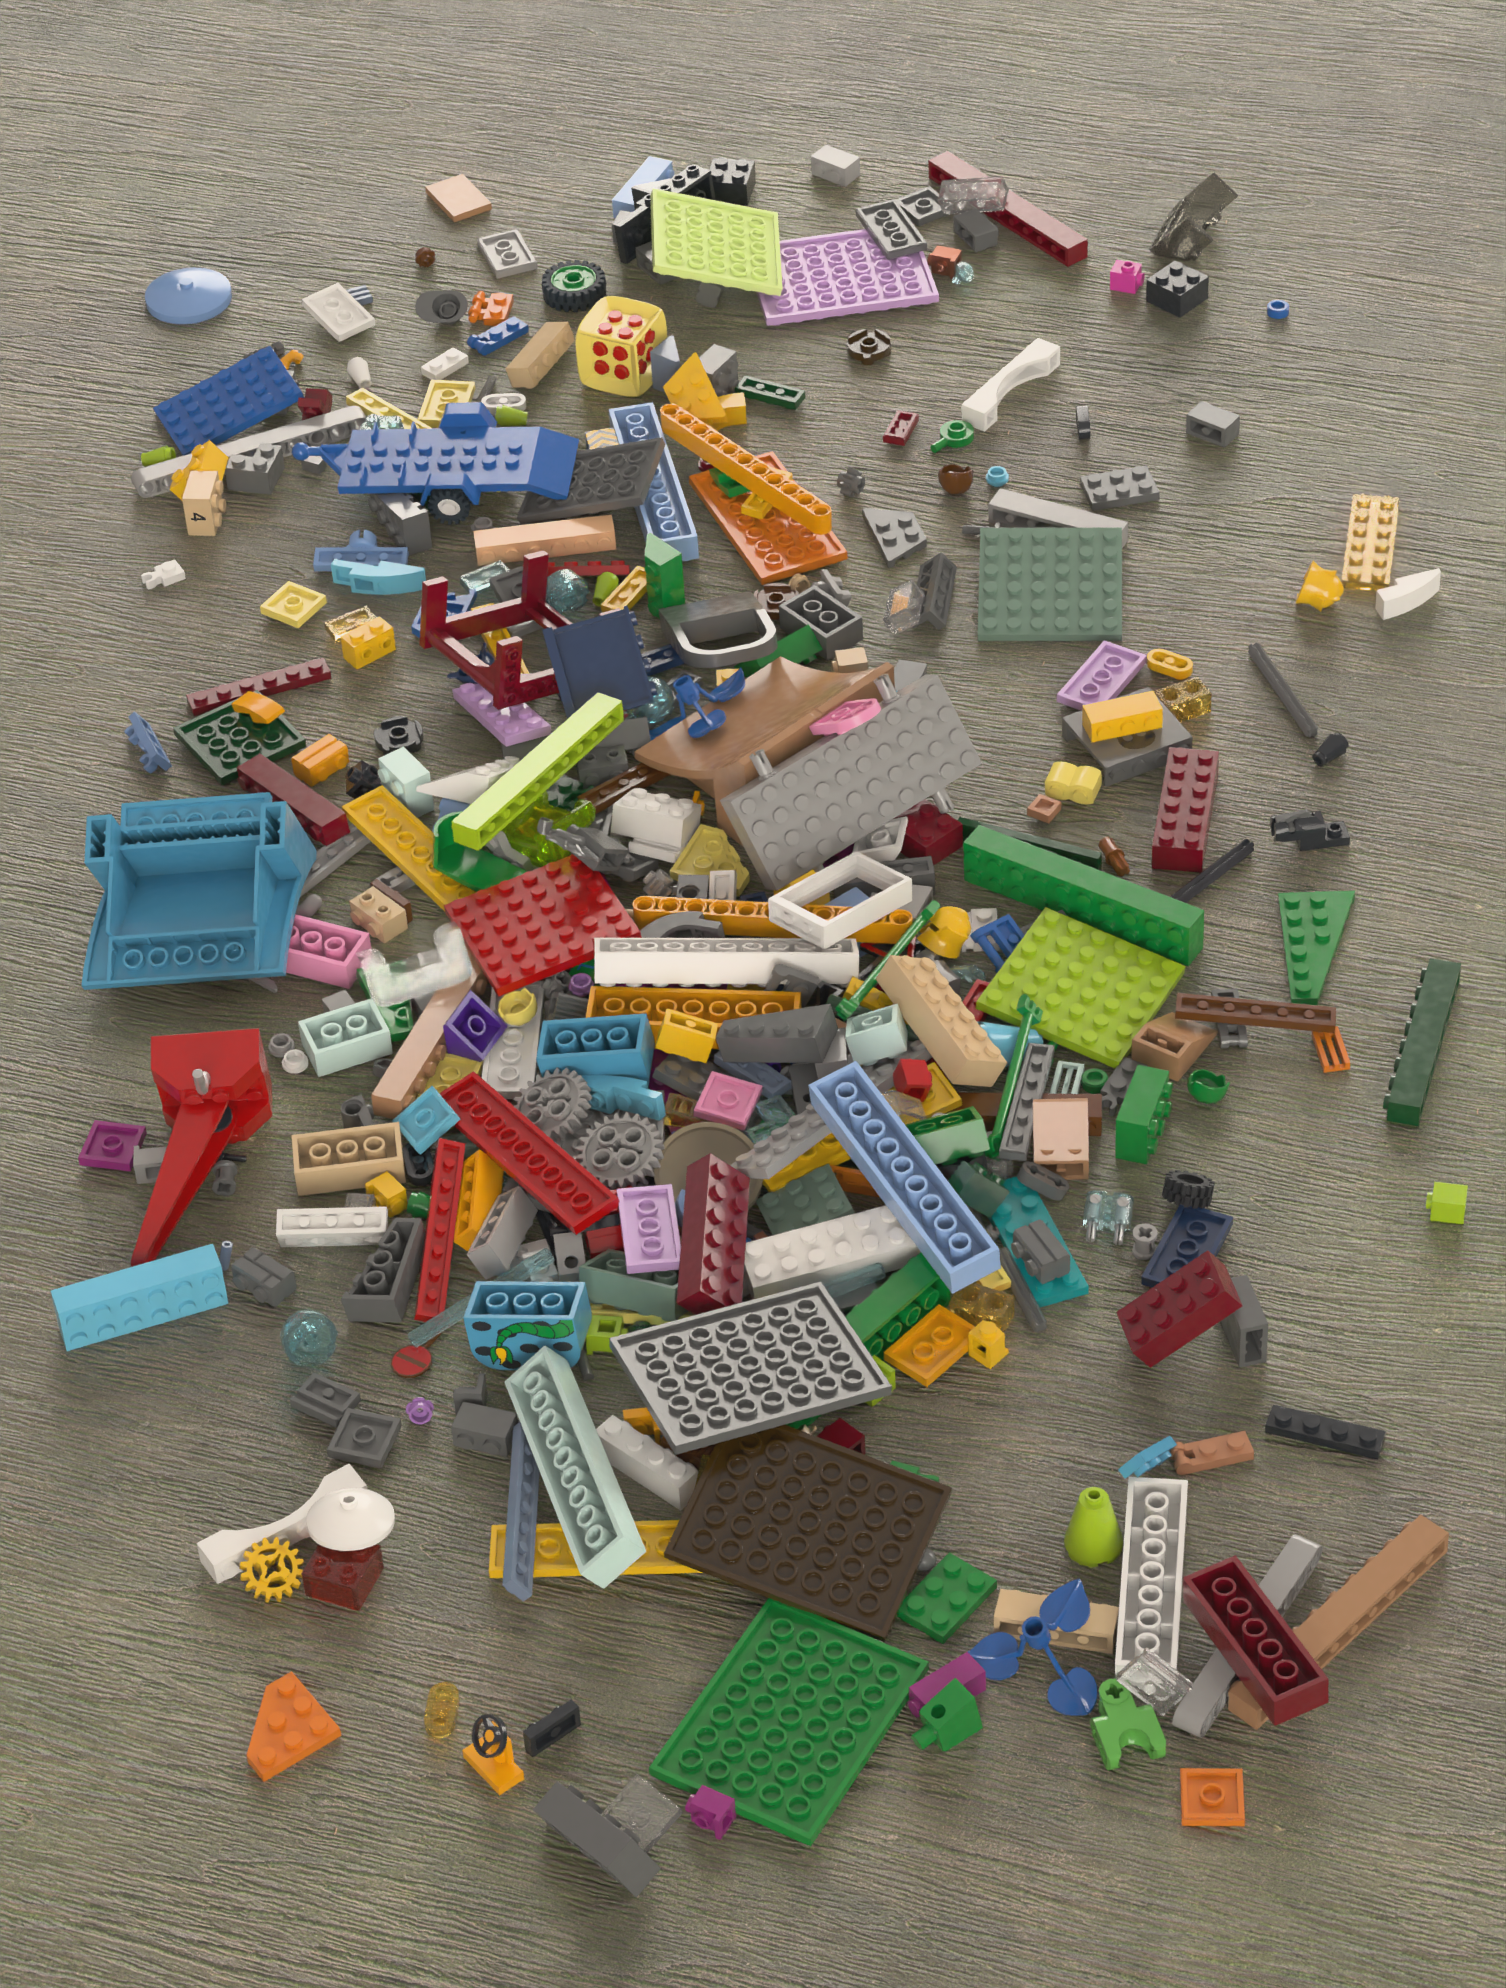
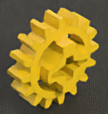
(280, 1576)

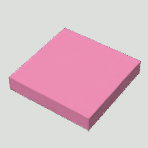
(728, 1100)

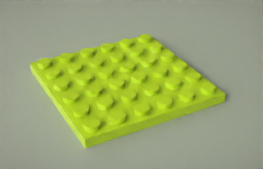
(1086, 983)

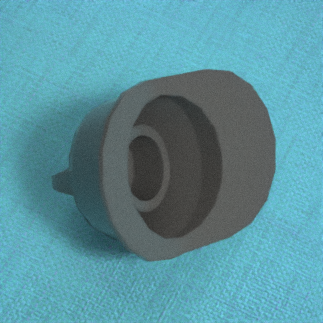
(441, 306)

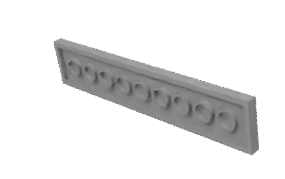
(808, 1127)

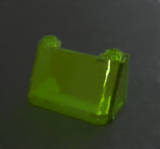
(525, 838)

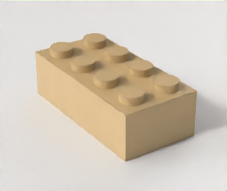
(346, 1157)

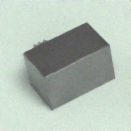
(314, 464)

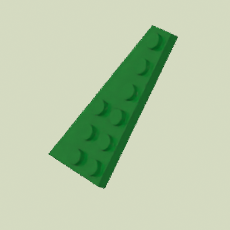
(1310, 936)

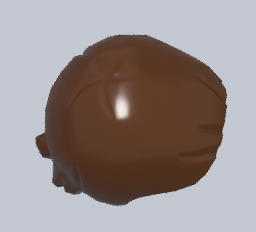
(955, 478)

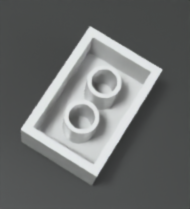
(655, 817)

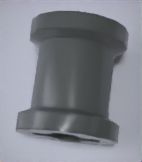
(224, 1177)

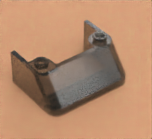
(1184, 229)

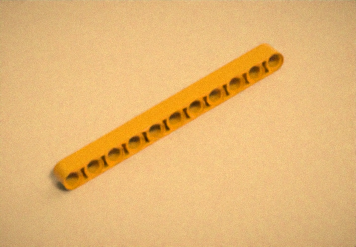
(746, 469)
(752, 918)

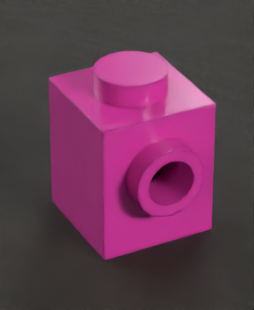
(1126, 276)

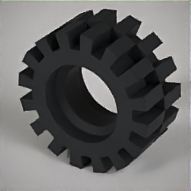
(1188, 1189)

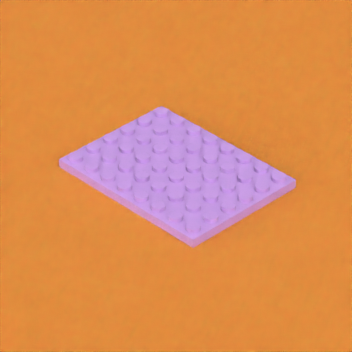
(844, 277)

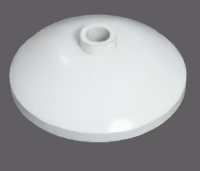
(350, 1519)

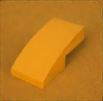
(258, 706)

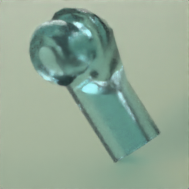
(969, 972)

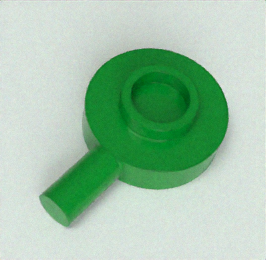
(954, 434)

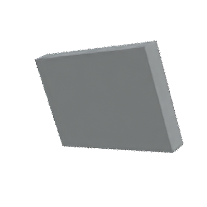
(507, 253)

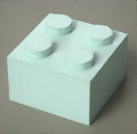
(401, 775)
(876, 1035)

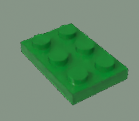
(946, 1598)

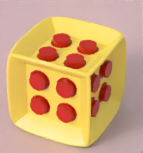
(617, 344)

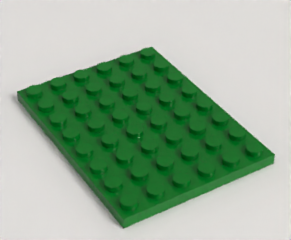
(790, 1719)

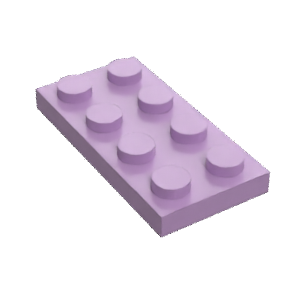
(1102, 676)
(649, 1228)

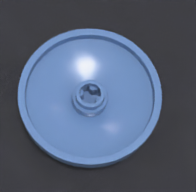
(188, 295)

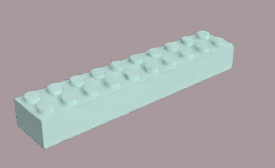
(574, 1467)

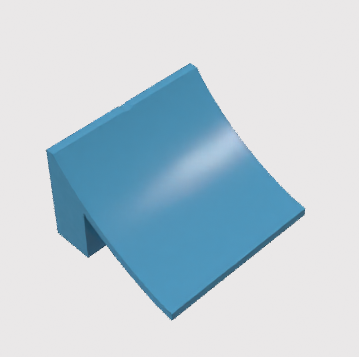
(194, 890)

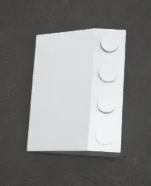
(471, 783)

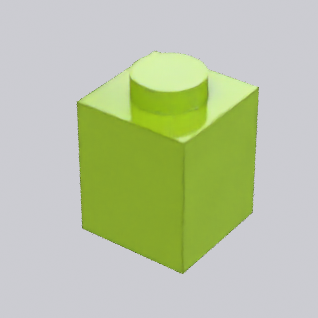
(1447, 1202)

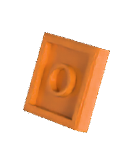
(1212, 1797)

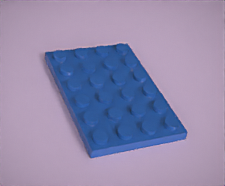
(229, 401)

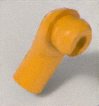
(292, 356)

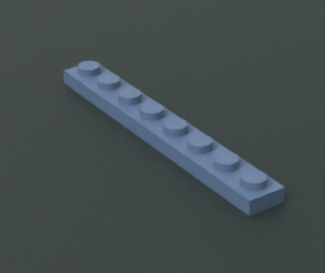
(521, 1518)

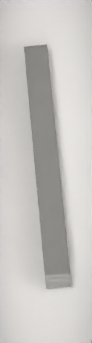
(312, 431)

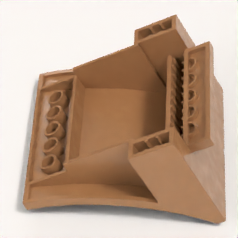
(766, 715)

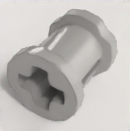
(1144, 1239)

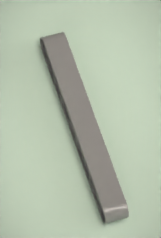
(1211, 1687)

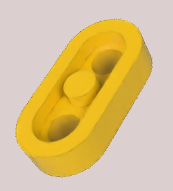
(1169, 664)

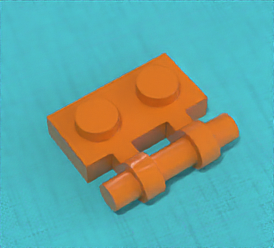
(492, 309)

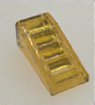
(677, 1111)

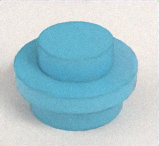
(997, 476)

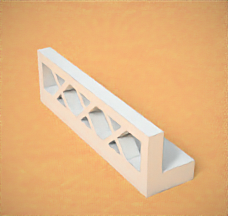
(331, 1226)

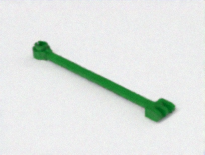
(847, 1007)
(1031, 1016)

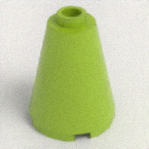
(1093, 1530)

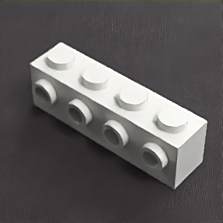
(648, 1462)

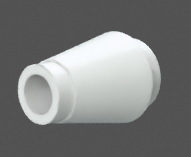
(359, 371)

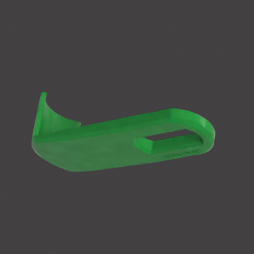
(466, 865)

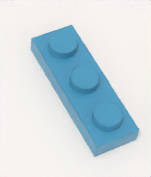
(1148, 1458)

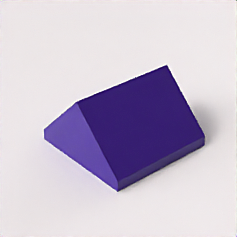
(472, 1029)

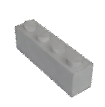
(502, 1233)

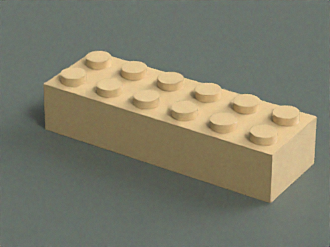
(941, 1021)

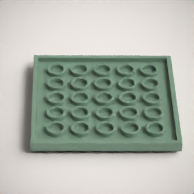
(1050, 584)

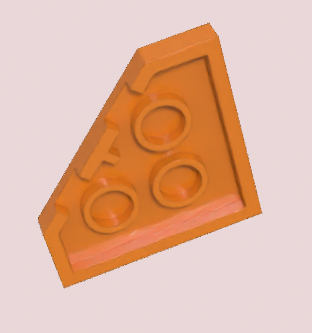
(288, 1727)

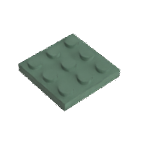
(805, 1202)

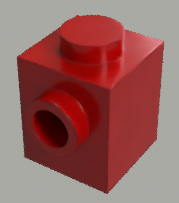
(913, 1078)

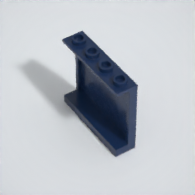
(600, 658)

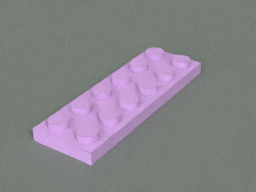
(509, 724)

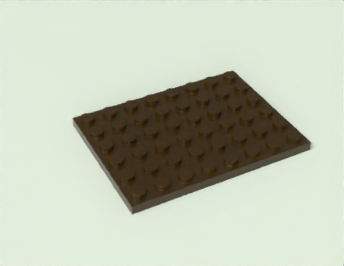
(810, 1526)

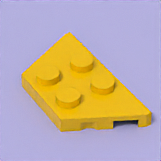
(694, 392)

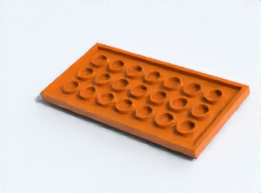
(772, 545)

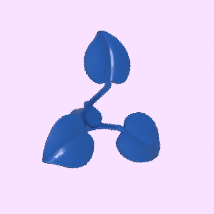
(689, 692)
(1064, 1609)

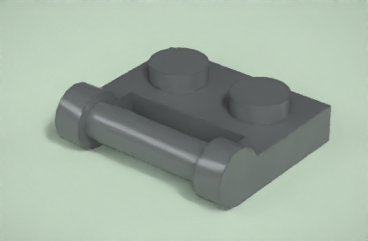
(797, 982)

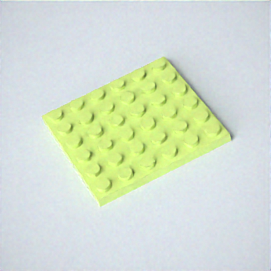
(715, 242)

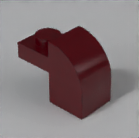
(315, 403)

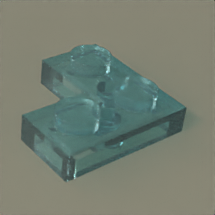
(480, 578)
(774, 1113)

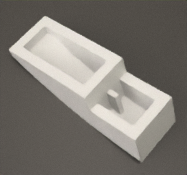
(1407, 593)

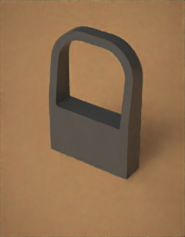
(716, 620)

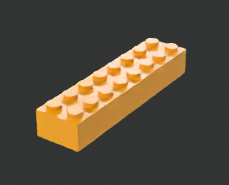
(700, 1003)

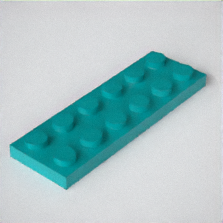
(1019, 1209)

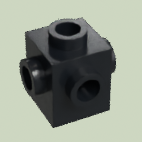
(361, 779)

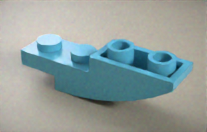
(378, 580)
(624, 1094)

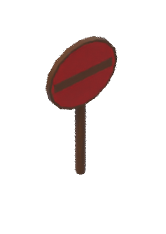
(412, 1360)

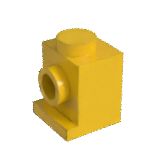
(388, 1193)
(989, 1336)

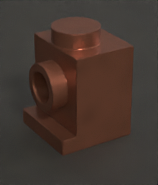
(944, 260)

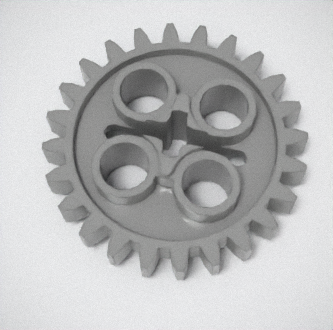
(555, 1102)
(619, 1145)

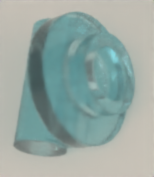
(964, 273)

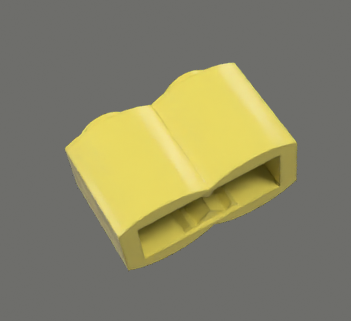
(1073, 783)

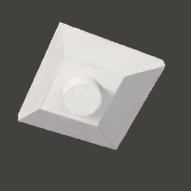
(884, 842)

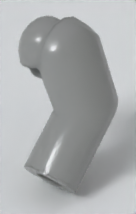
(309, 906)

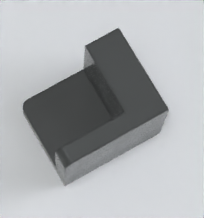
(474, 1395)

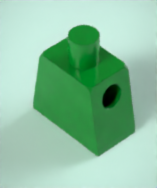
(948, 1718)

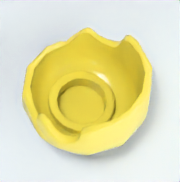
(517, 1007)

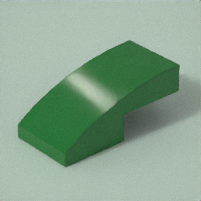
(727, 484)

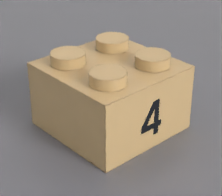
(203, 503)

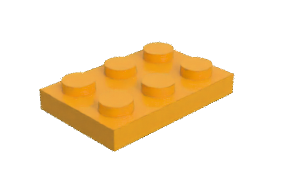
(930, 1346)

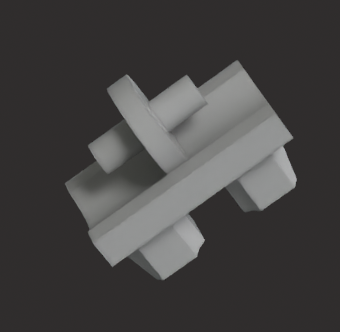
(833, 587)

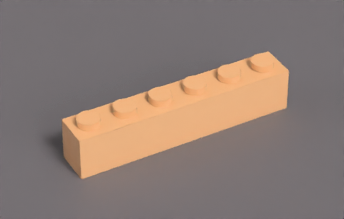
(553, 537)

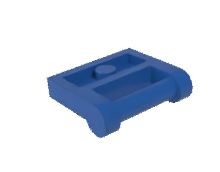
(1005, 934)

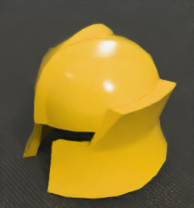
(1320, 587)
(946, 931)

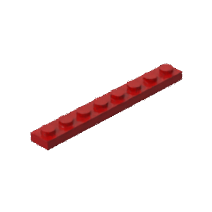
(439, 1230)

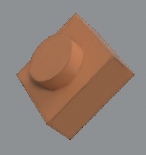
(1044, 808)

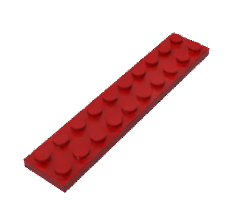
(528, 1154)

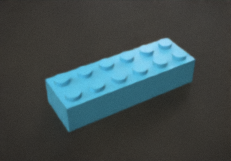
(139, 1297)

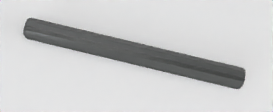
(1283, 690)

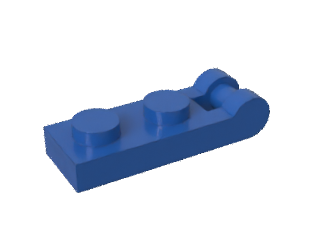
(498, 336)

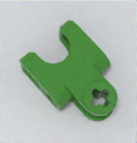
(1124, 1725)

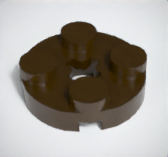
(869, 346)

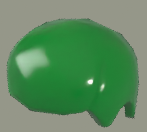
(1207, 1086)

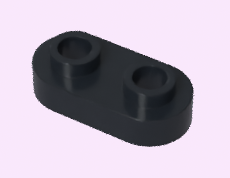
(418, 1167)

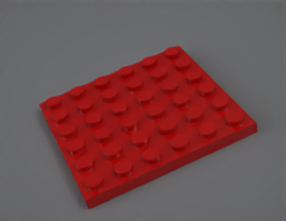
(539, 923)

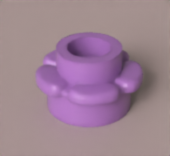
(580, 984)
(420, 1416)

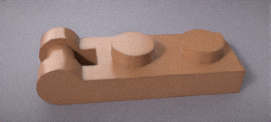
(1211, 1453)

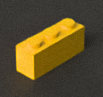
(1122, 716)

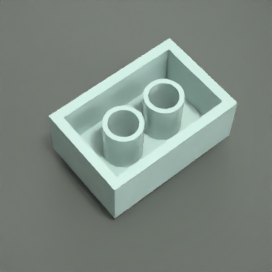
(345, 1037)

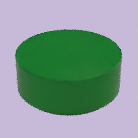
(1093, 1080)

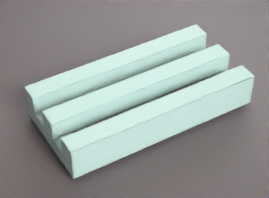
(1058, 1073)

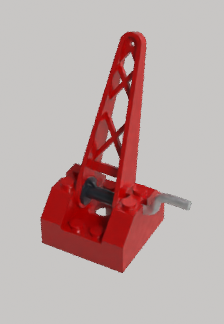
(211, 1095)

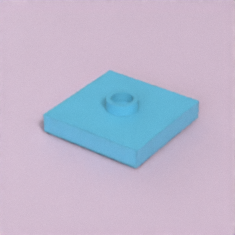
(426, 1120)

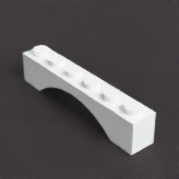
(1034, 362)
(225, 1549)

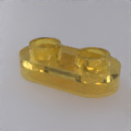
(439, 1712)

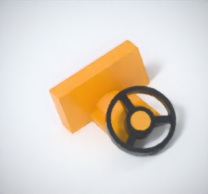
(493, 1754)

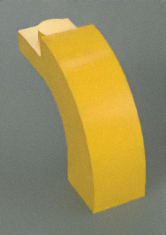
(735, 410)

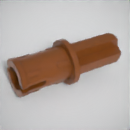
(1114, 856)

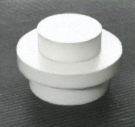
(295, 1061)

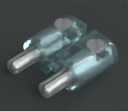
(1107, 1211)

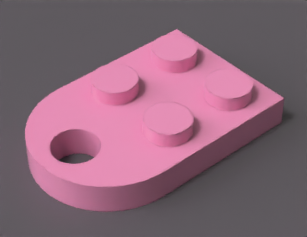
(846, 717)

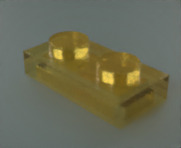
(348, 622)

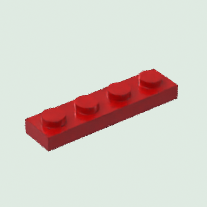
(592, 569)

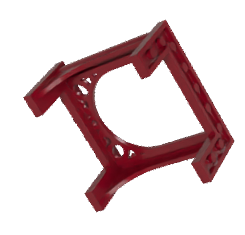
(504, 676)

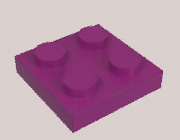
(111, 1145)

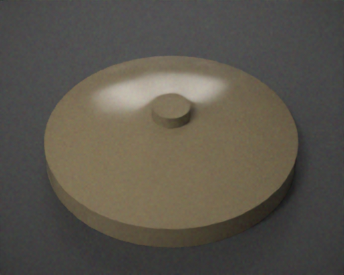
(695, 1142)

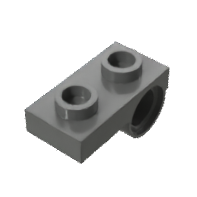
(357, 1113)

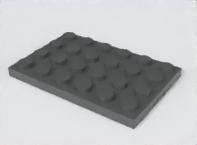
(600, 482)

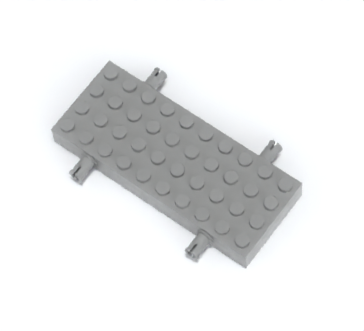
(851, 782)

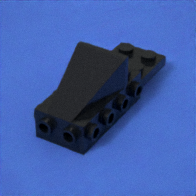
(636, 227)

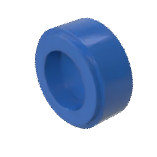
(1277, 309)

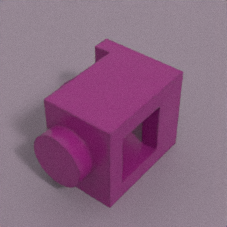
(711, 1810)

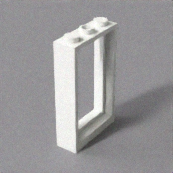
(786, 906)

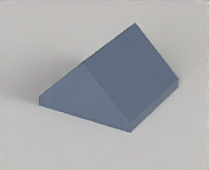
(664, 362)

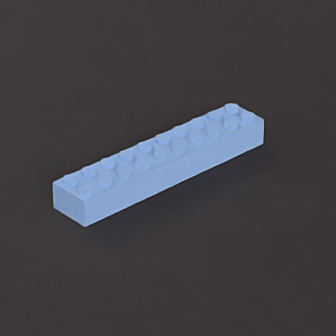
(665, 506)
(905, 1177)

